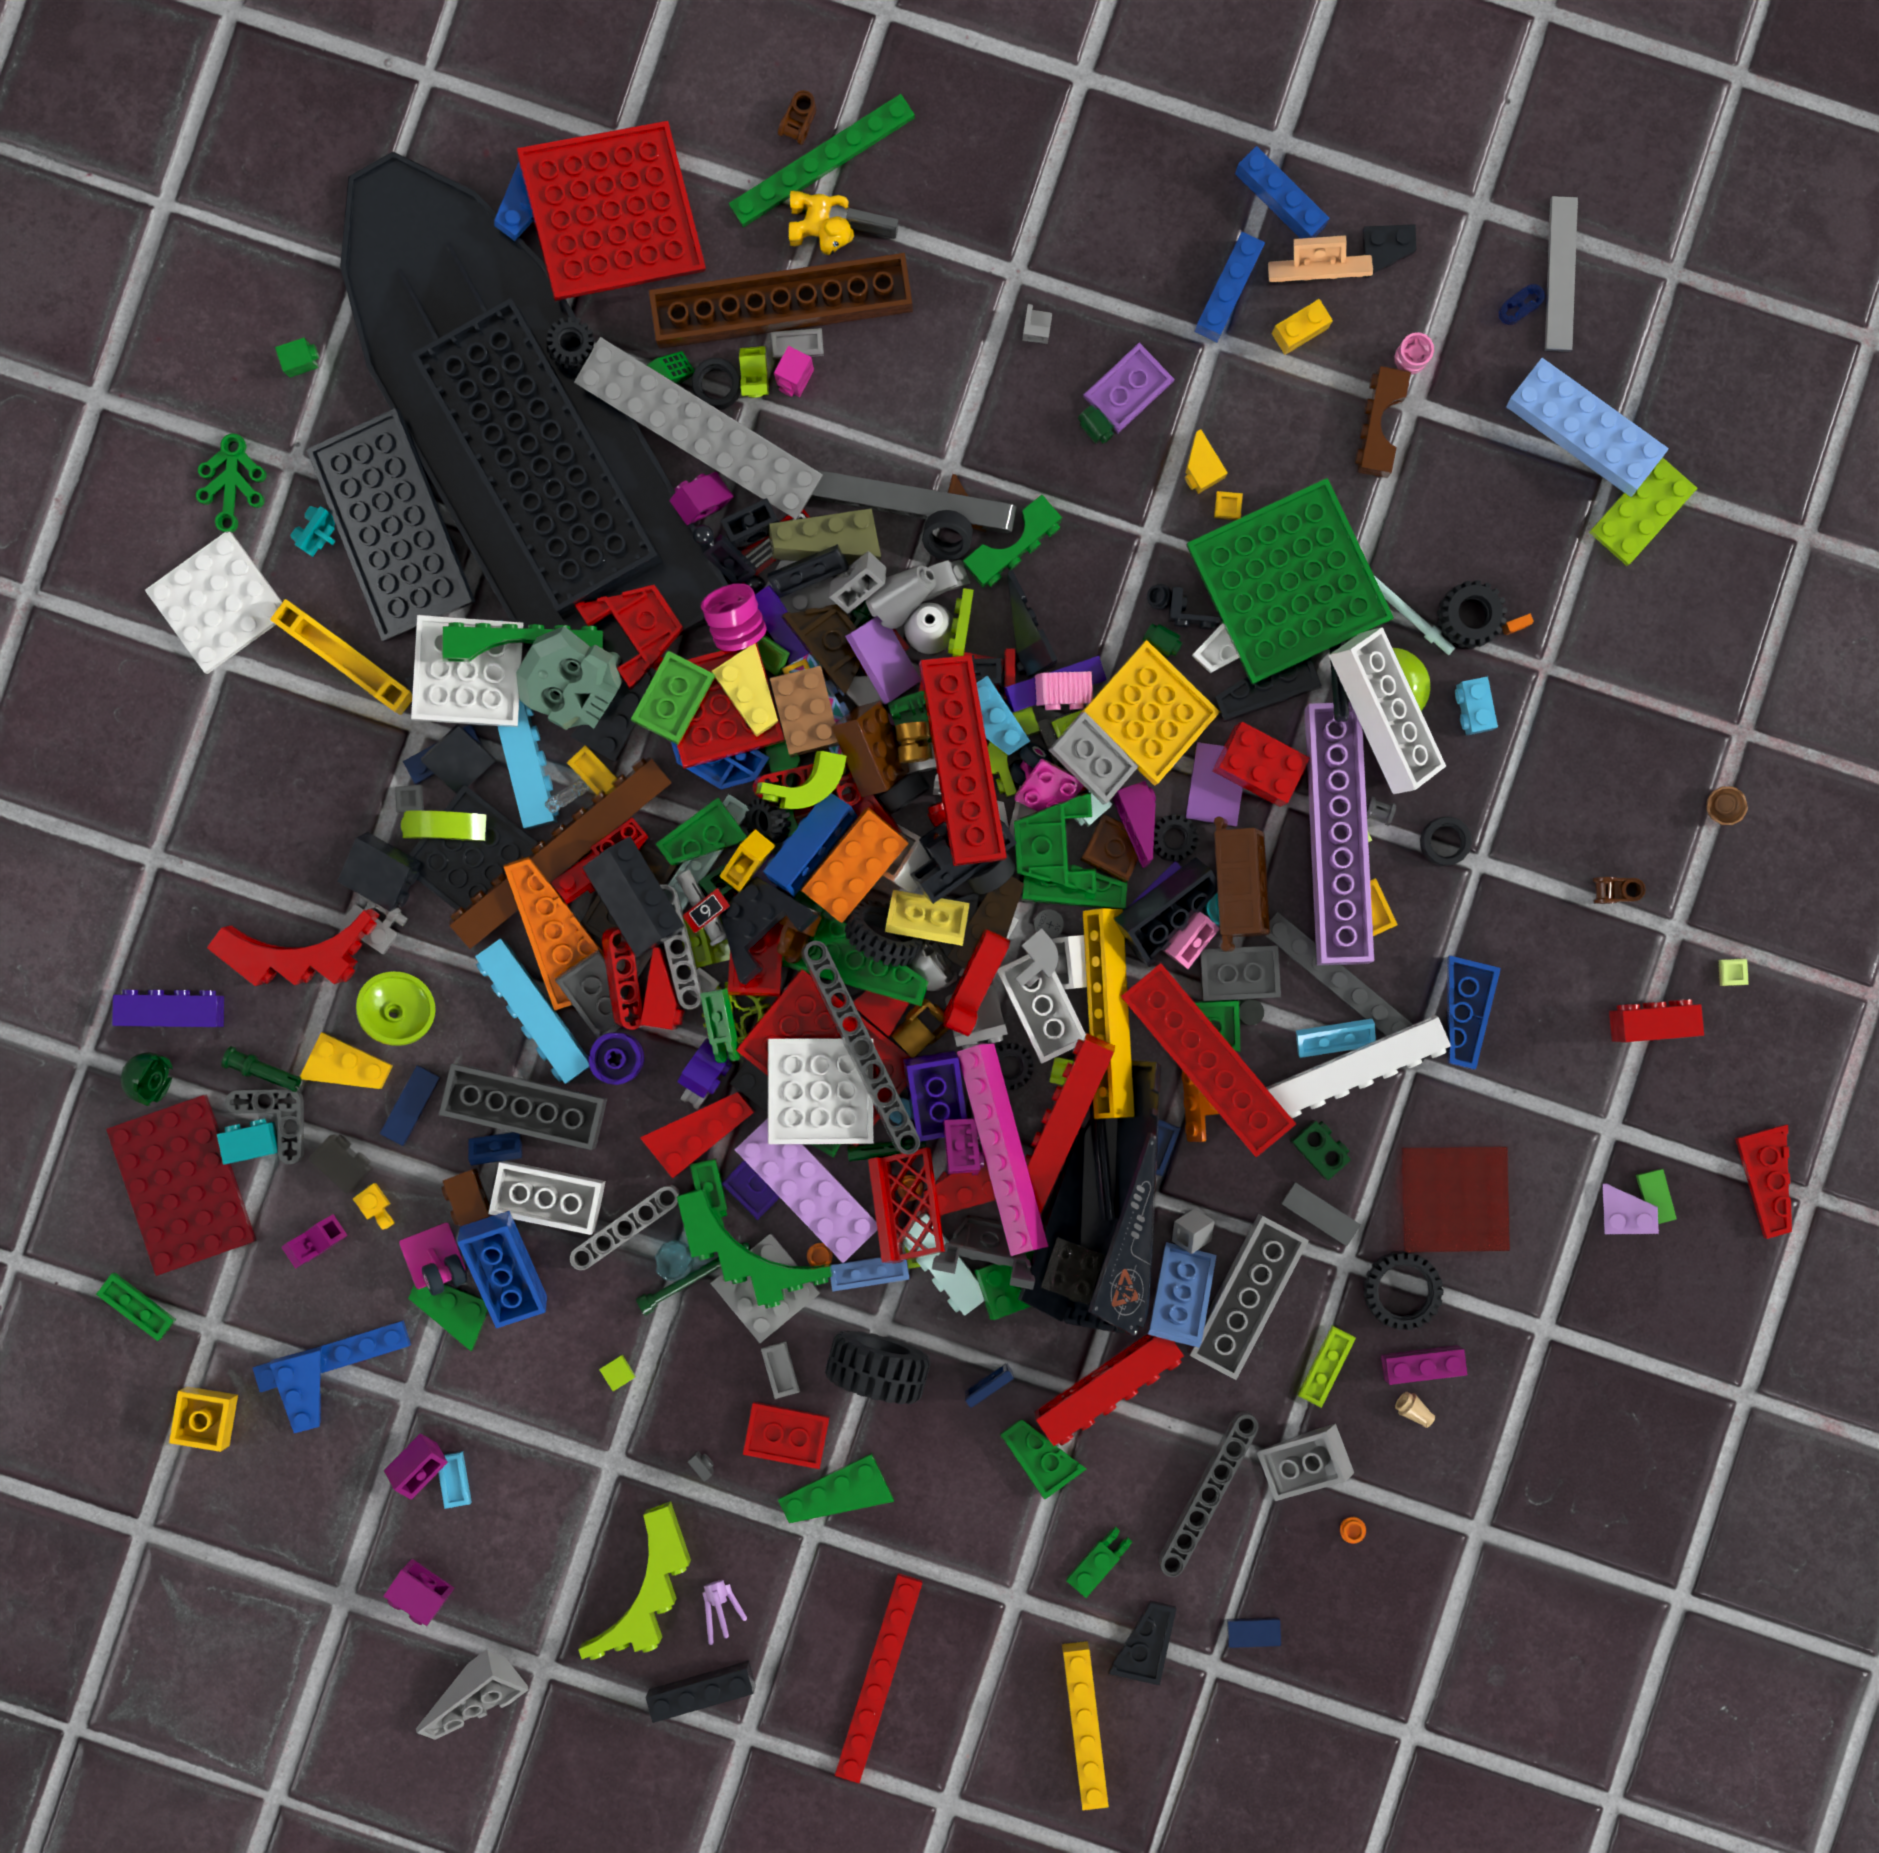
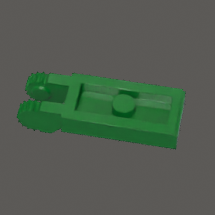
(720, 1024)
(1097, 1563)

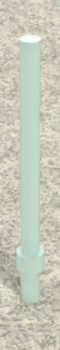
(1431, 633)

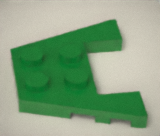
(1043, 844)

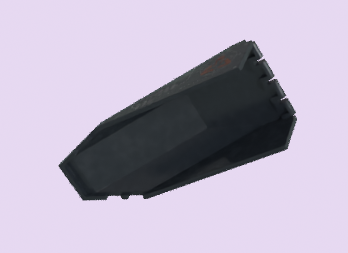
(1124, 1279)

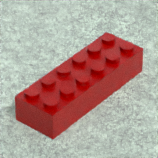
(1106, 1386)

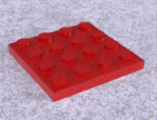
(717, 725)

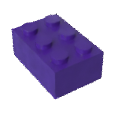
(934, 1092)

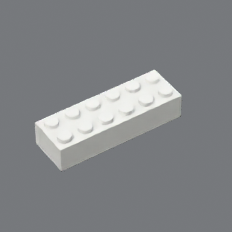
(1387, 710)

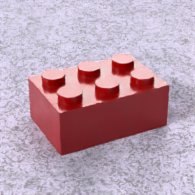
(1261, 764)
(1656, 1021)

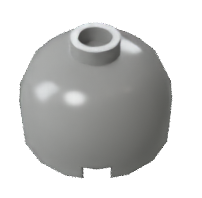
(933, 966)

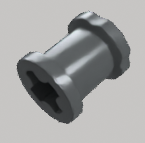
(1380, 810)

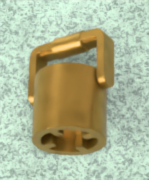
(913, 1034)

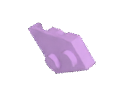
(1627, 1213)

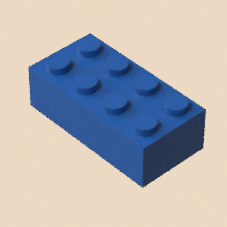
(502, 1269)

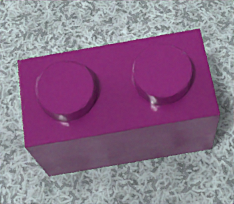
(700, 497)
(415, 1466)

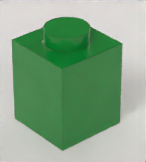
(297, 357)

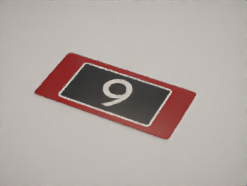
(706, 910)

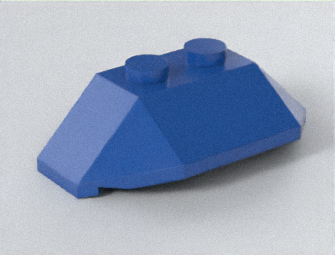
(729, 770)

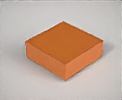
(1517, 624)

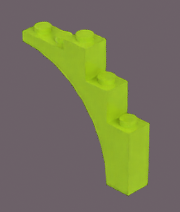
(639, 1624)

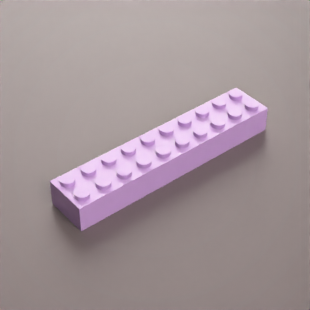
(1338, 837)

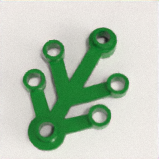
(230, 479)

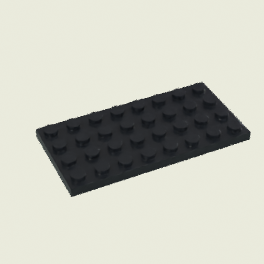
(390, 524)

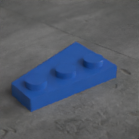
(515, 209)

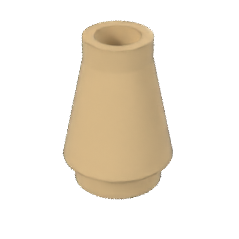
(1412, 1408)

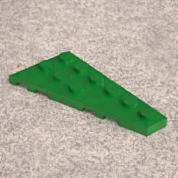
(854, 967)

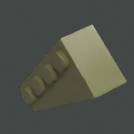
(804, 537)

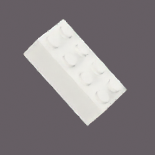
(547, 1197)

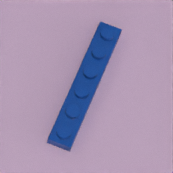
(348, 1351)

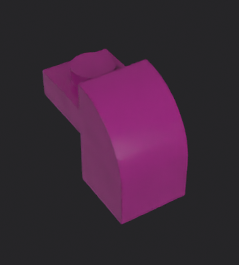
(314, 1241)

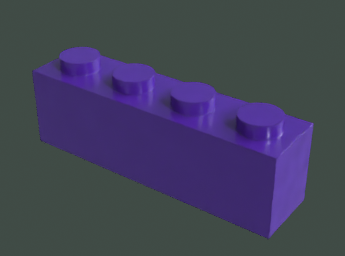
(168, 1010)

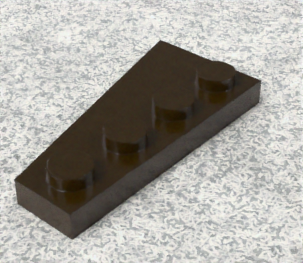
(992, 914)

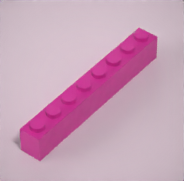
(1002, 1149)

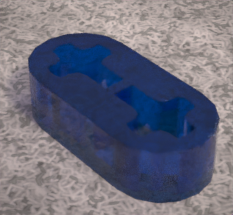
(1518, 299)

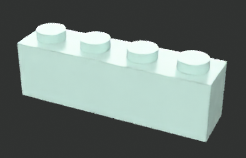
(961, 1286)

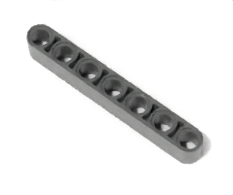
(1208, 1506)

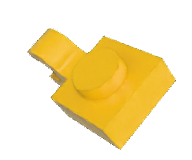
(373, 1203)

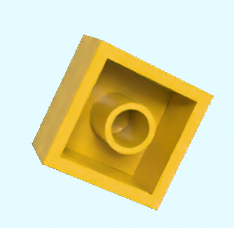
(203, 1419)

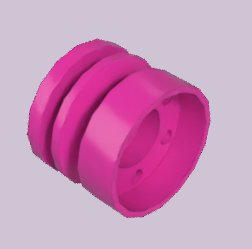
(733, 617)

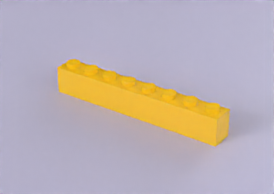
(1108, 1010)

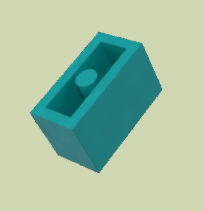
(248, 1142)

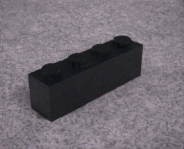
(700, 1691)

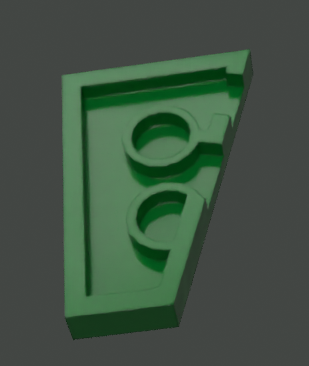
(702, 834)
(1225, 1018)

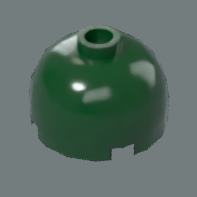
(146, 1078)

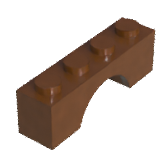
(1377, 452)

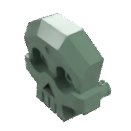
(582, 689)

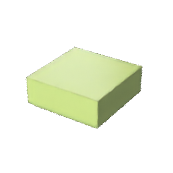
(1733, 972)

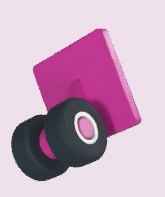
(1040, 780)
(434, 1259)

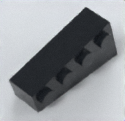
(1166, 909)

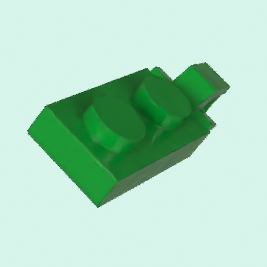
(707, 1176)

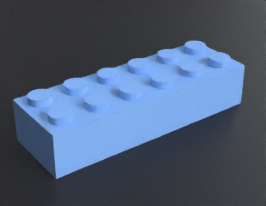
(1586, 427)

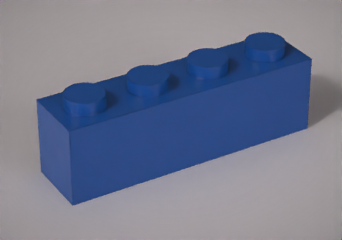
(1281, 194)
(1229, 287)
(810, 844)

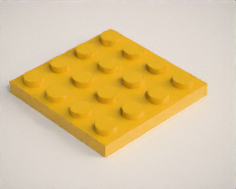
(1151, 712)

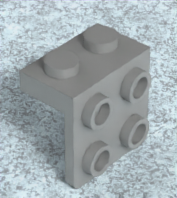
(989, 1022)

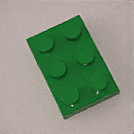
(997, 1292)

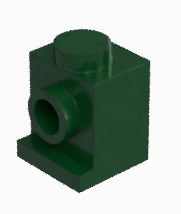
(713, 880)

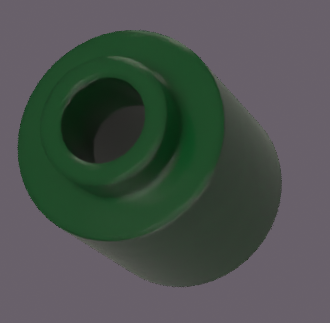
(1096, 425)
(1163, 640)

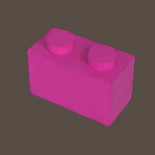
(793, 372)

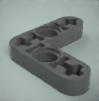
(284, 1113)

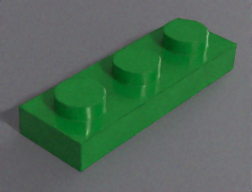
(136, 1306)

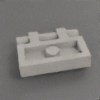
(383, 935)

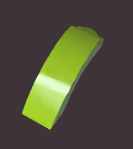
(998, 758)
(823, 780)
(443, 825)

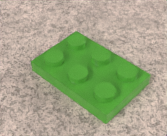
(673, 697)

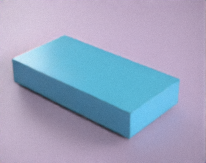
(454, 1481)

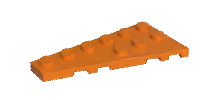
(551, 926)

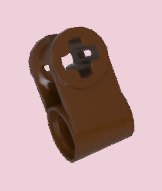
(796, 121)
(1613, 890)

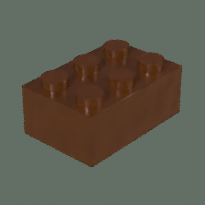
(870, 748)

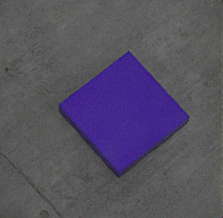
(750, 1190)

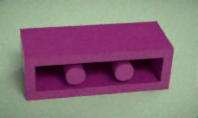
(1424, 1364)

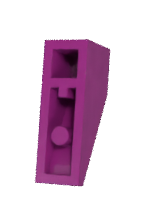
(1137, 813)

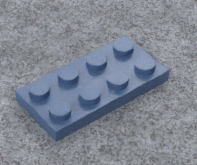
(1182, 1295)

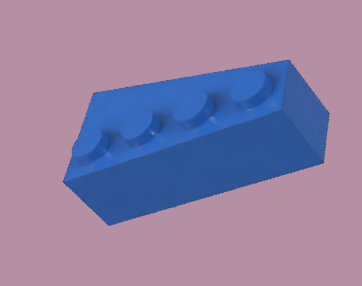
(1469, 1003)

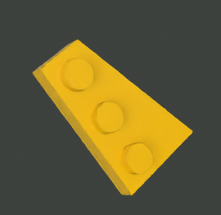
(344, 1064)

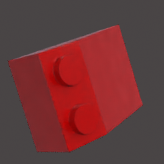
(661, 1001)

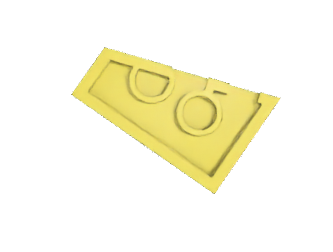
(747, 689)

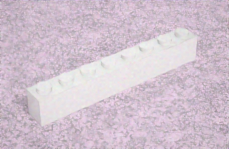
(1361, 1066)

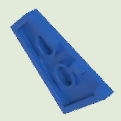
(299, 1387)

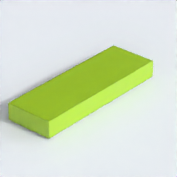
(1326, 1366)

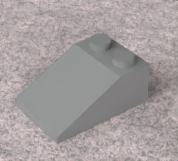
(1306, 1463)

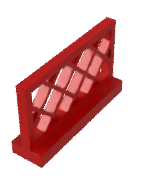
(888, 1214)

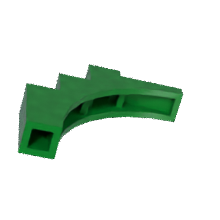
(768, 1277)

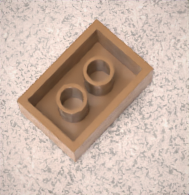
(804, 711)

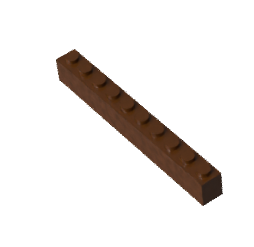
(564, 848)

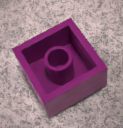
(418, 1593)

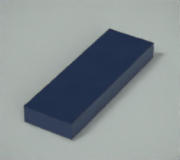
(410, 1105)

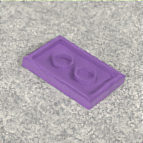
(1129, 387)
(883, 659)
(1209, 792)

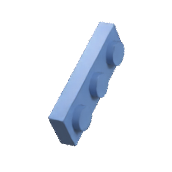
(867, 1273)

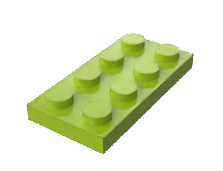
(1637, 519)

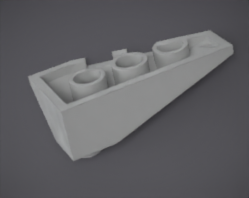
(480, 1686)

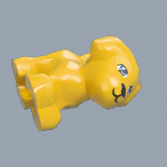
(832, 232)

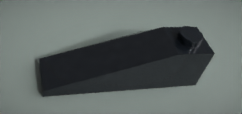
(1031, 644)

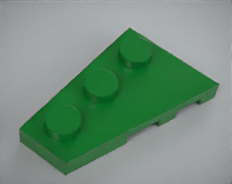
(454, 1310)
(1043, 1463)

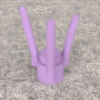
(716, 1594)

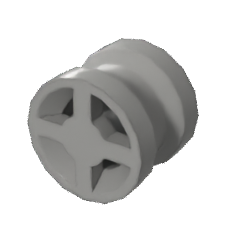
(693, 1098)

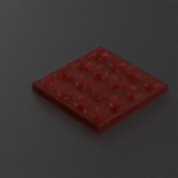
(1455, 1199)

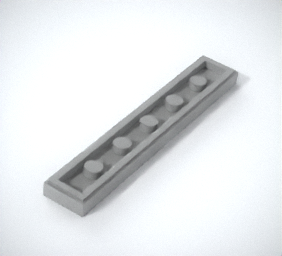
(1561, 274)

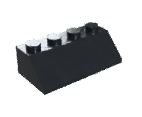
(633, 897)

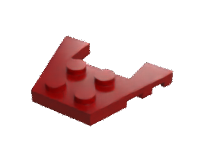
(645, 621)

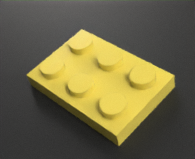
(919, 918)

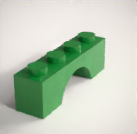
(988, 563)

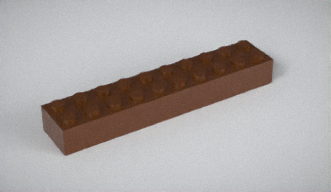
(781, 300)

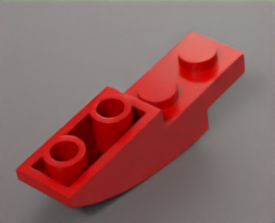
(575, 881)

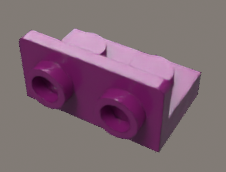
(962, 1146)

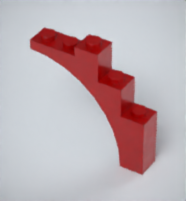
(259, 960)

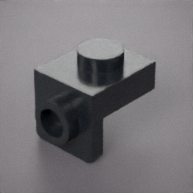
(988, 667)

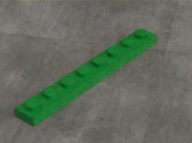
(822, 160)

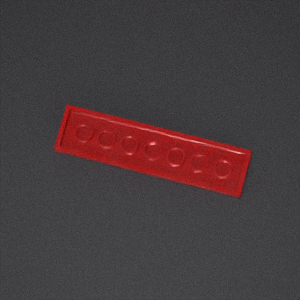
(962, 760)
(1208, 1060)

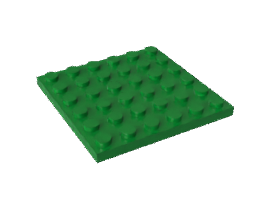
(1289, 581)

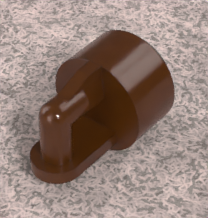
(793, 941)

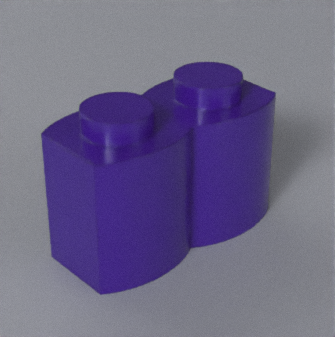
(703, 1071)

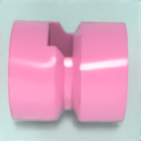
(1414, 353)

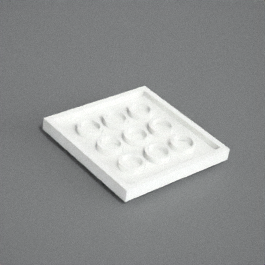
(216, 601)
(464, 691)
(817, 1093)

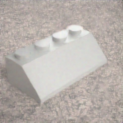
(1042, 1010)

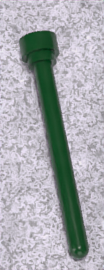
(649, 1302)

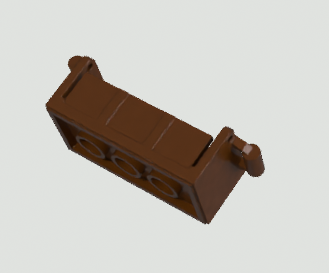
(1241, 883)

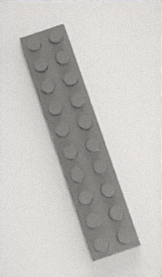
(698, 428)

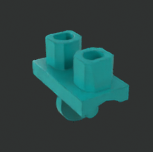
(316, 532)

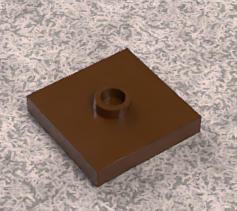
(1111, 849)

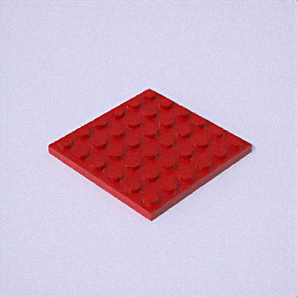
(611, 210)

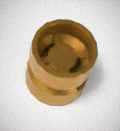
(914, 742)

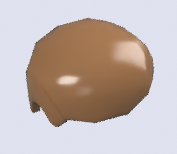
(1727, 805)

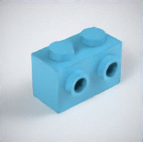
(1476, 706)

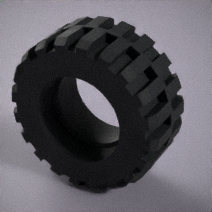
(877, 1367)

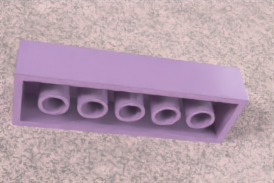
(809, 1192)

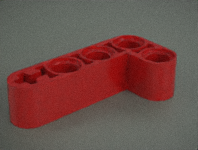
(803, 773)
(617, 980)
(973, 985)

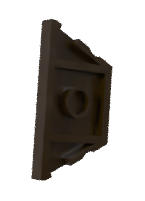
(823, 636)

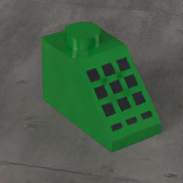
(674, 367)

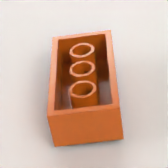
(854, 864)

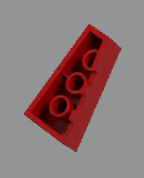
(691, 1136)

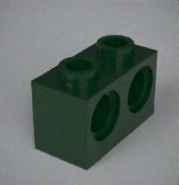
(1317, 1153)

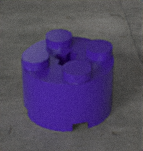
(602, 1053)

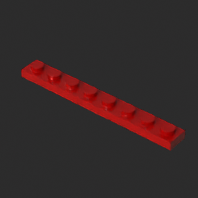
(878, 1678)

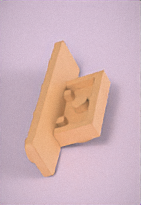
(1320, 260)

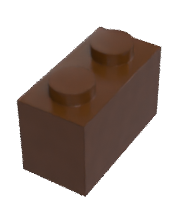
(466, 1197)

